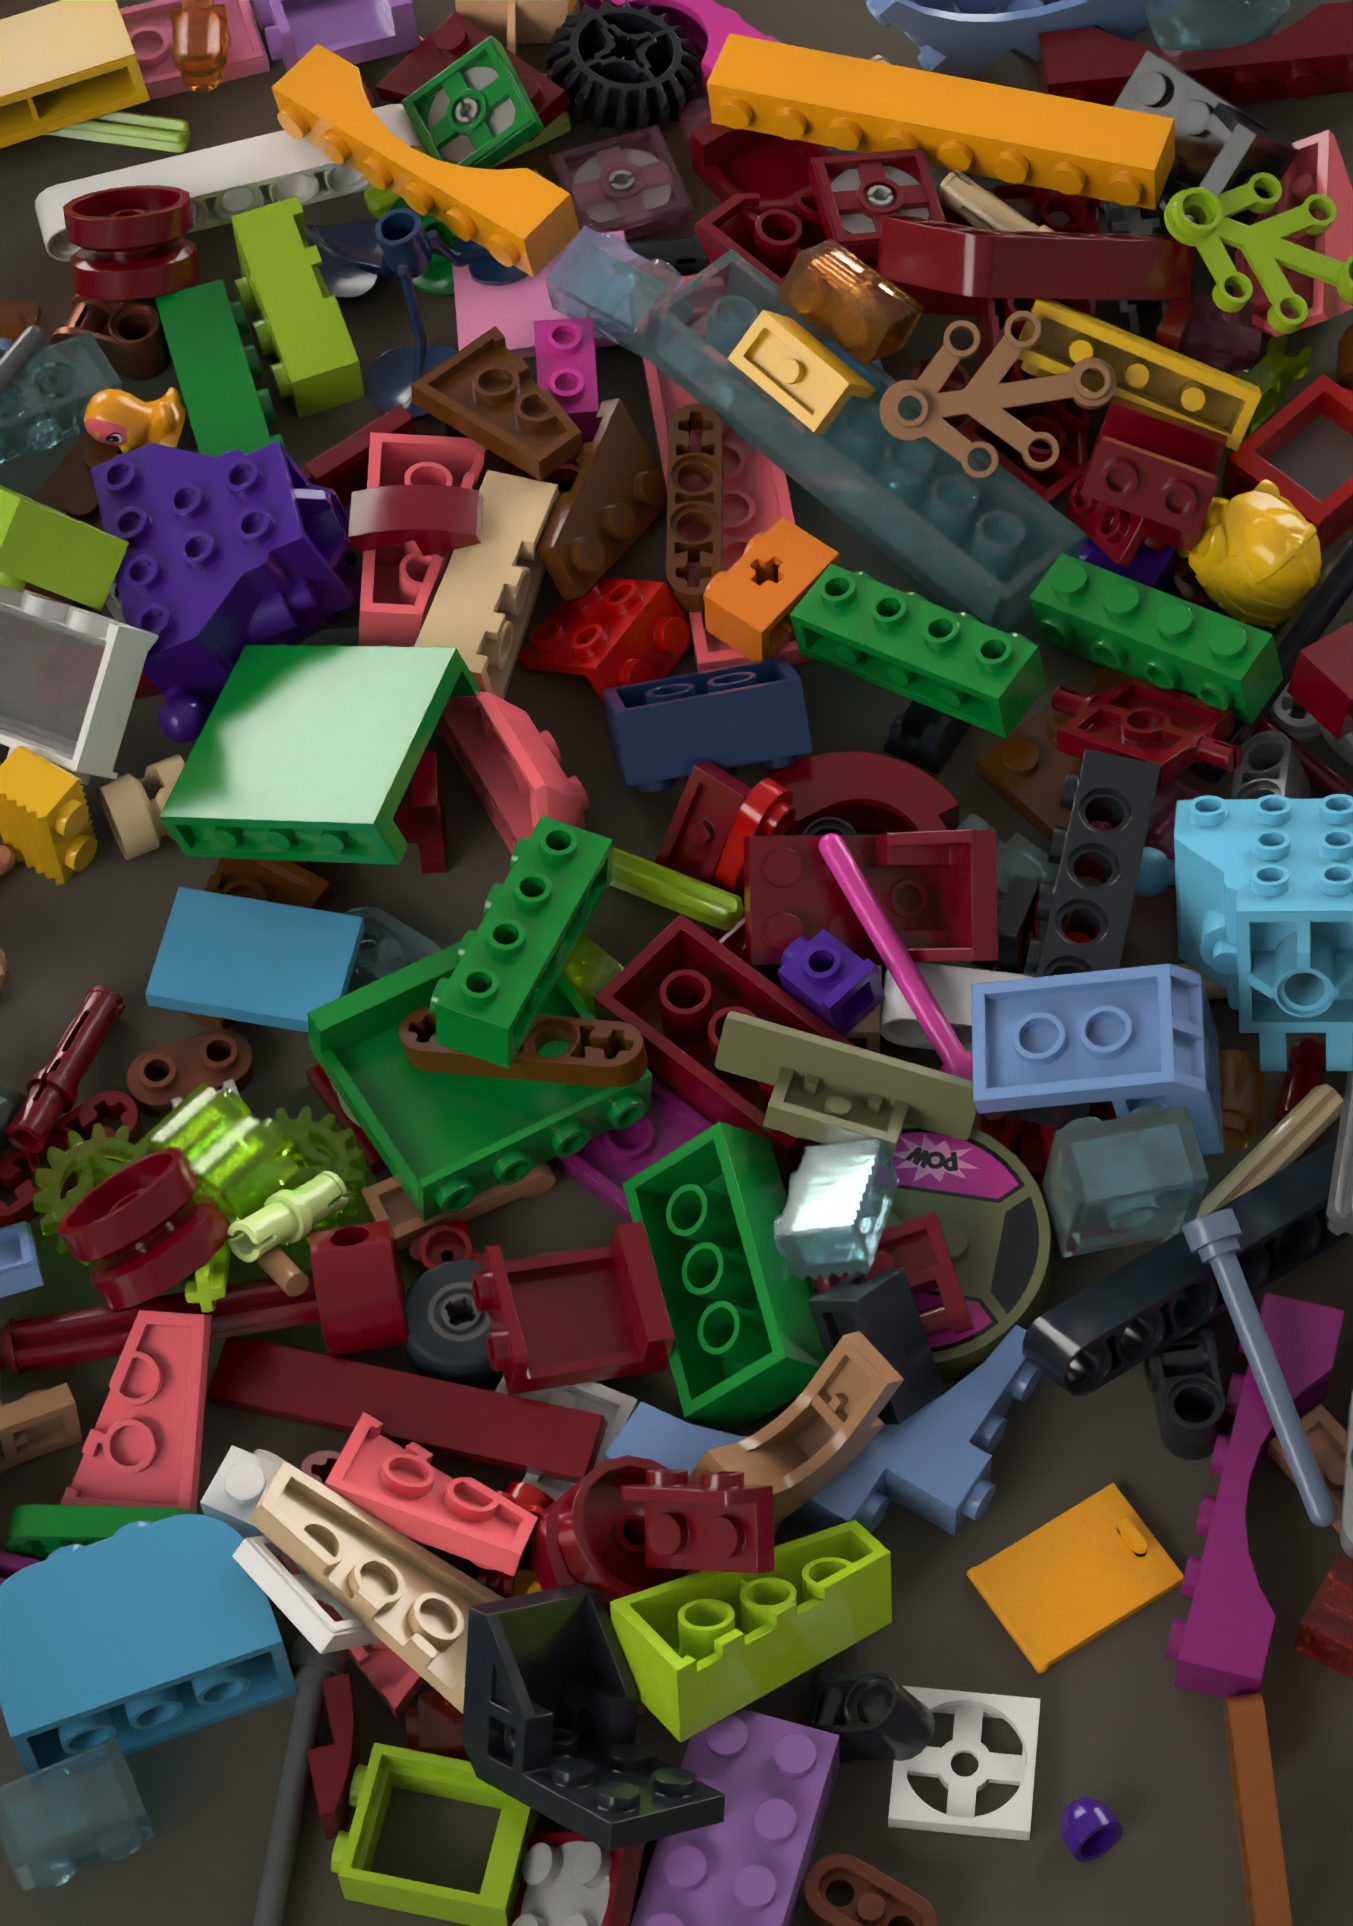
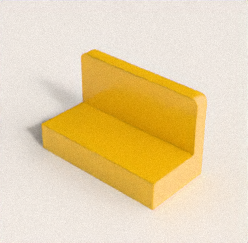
(797, 370)

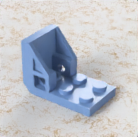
(1098, 1039)

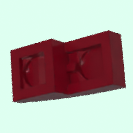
(432, 515)
(335, 1764)

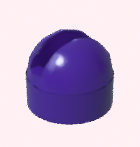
(1089, 1829)

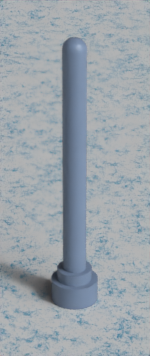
(1216, 1242)

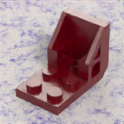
(929, 883)

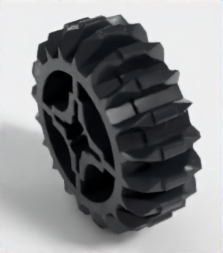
(626, 53)

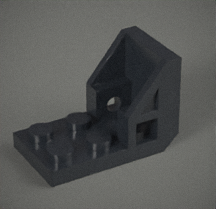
(1214, 139)
(558, 1720)

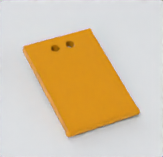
(1075, 1577)

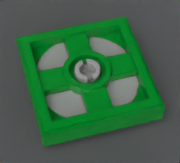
(474, 109)

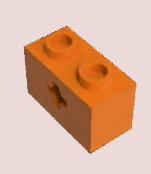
(755, 597)

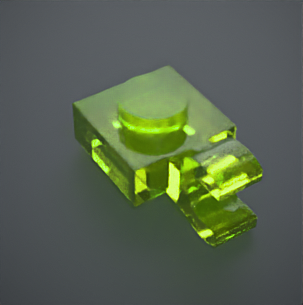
(1273, 376)

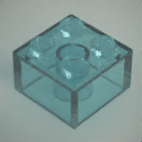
(1124, 1179)

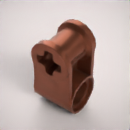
(125, 332)

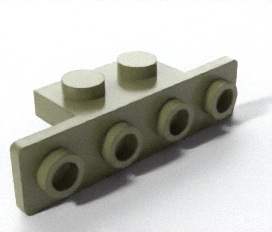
(840, 1090)

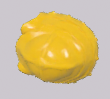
(1256, 556)

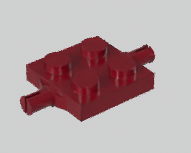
(1147, 726)

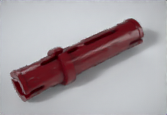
(54, 1088)

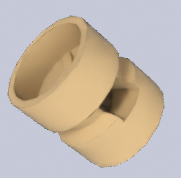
(135, 806)

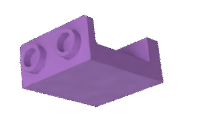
(348, 28)

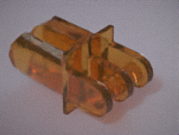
(200, 43)

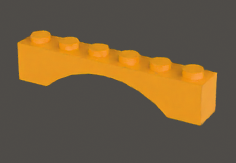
(505, 210)

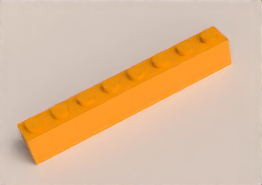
(956, 120)

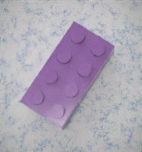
(758, 1858)

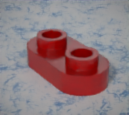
(763, 813)

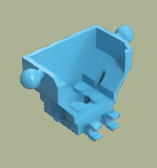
(1267, 913)

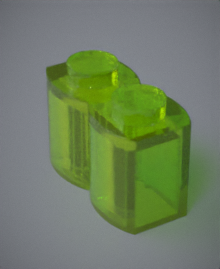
(229, 1149)

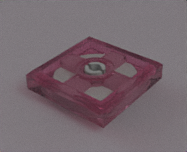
(624, 184)

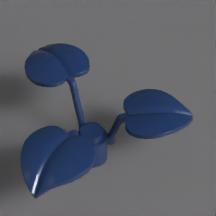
(365, 251)

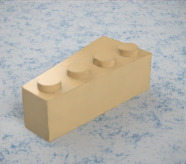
(494, 584)

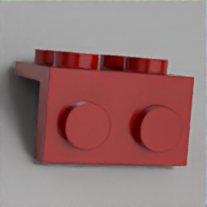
(612, 635)

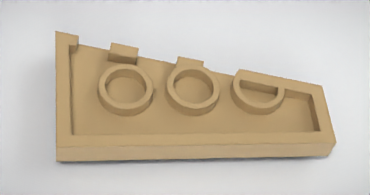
(377, 1574)

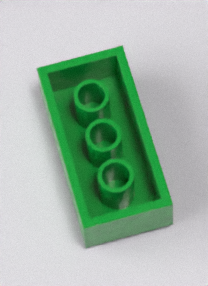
(729, 1294)

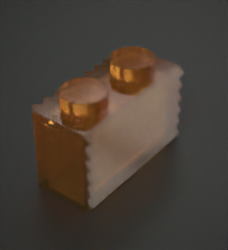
(849, 301)

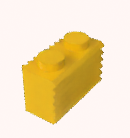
(45, 816)

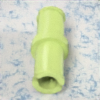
(287, 1216)

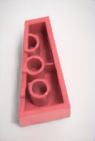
(397, 578)

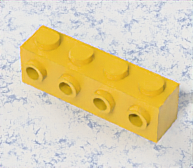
(1143, 370)

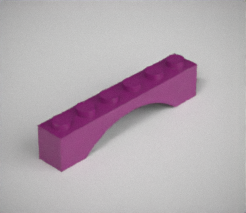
(1229, 1618)

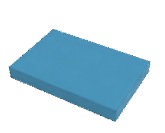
(252, 959)

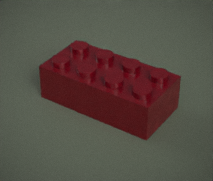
(679, 1002)

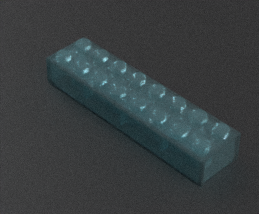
(960, 537)

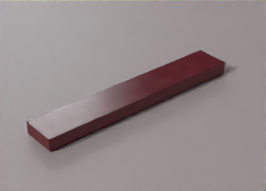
(412, 1407)

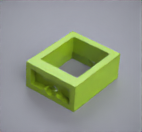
(443, 1778)

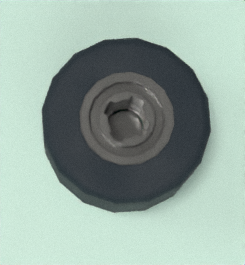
(437, 1342)

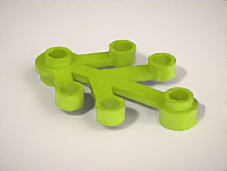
(1261, 245)

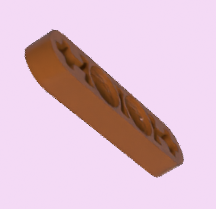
(1256, 1811)

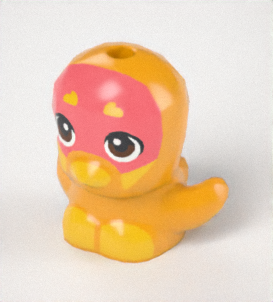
(130, 423)

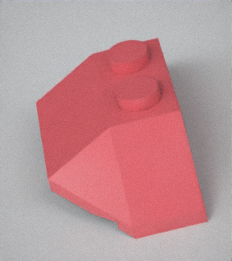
(1314, 170)
(510, 765)

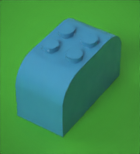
(135, 1641)

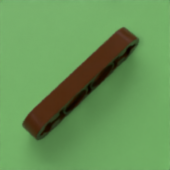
(692, 507)
(569, 1068)

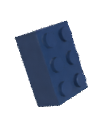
(712, 715)

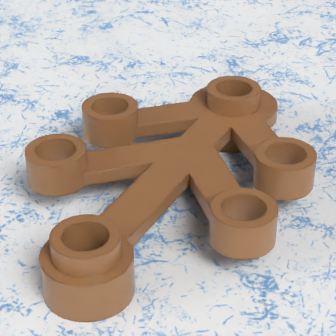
(986, 398)

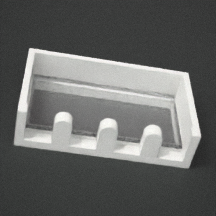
(67, 681)

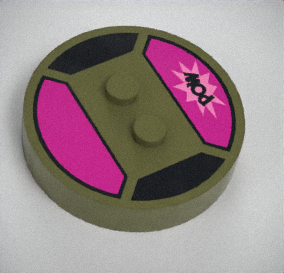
(992, 1229)

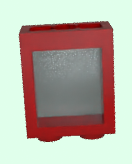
(1306, 456)

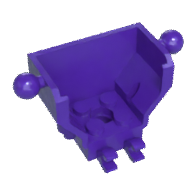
(220, 562)

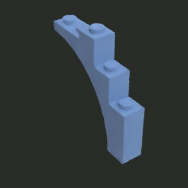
(973, 35)
(928, 1463)

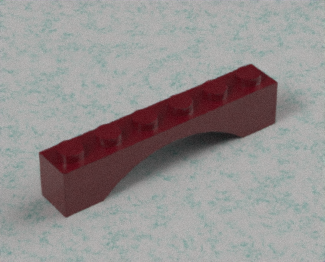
(1296, 62)

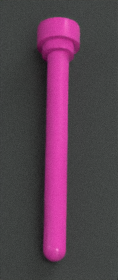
(896, 957)

